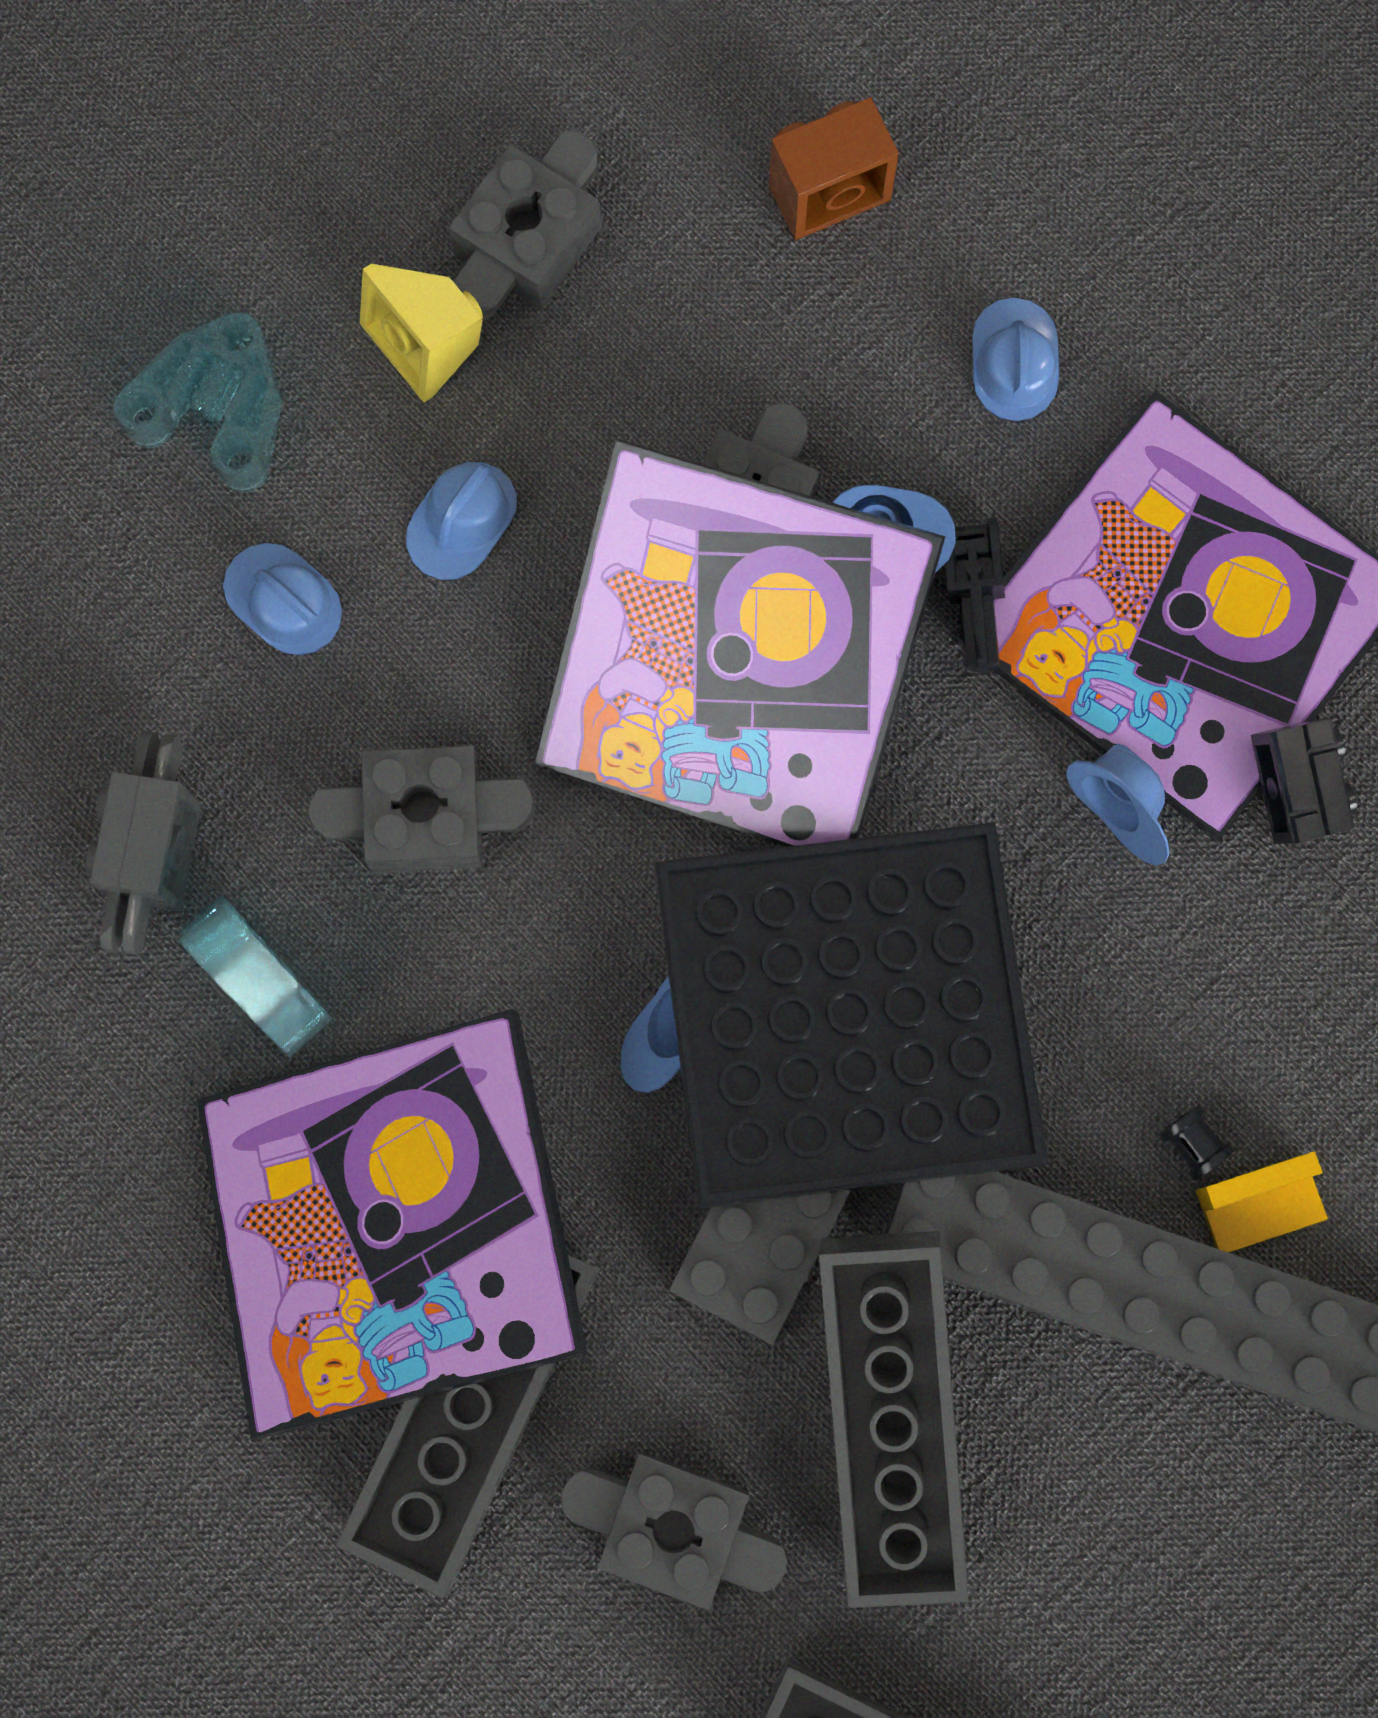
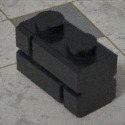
(1304, 781)

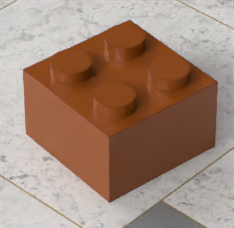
(832, 167)

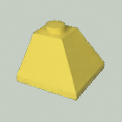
(419, 324)

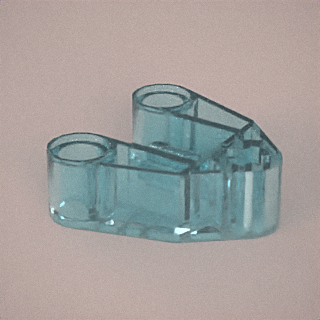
(176, 376)
(254, 976)

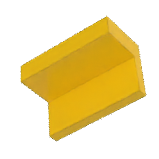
(1263, 1203)

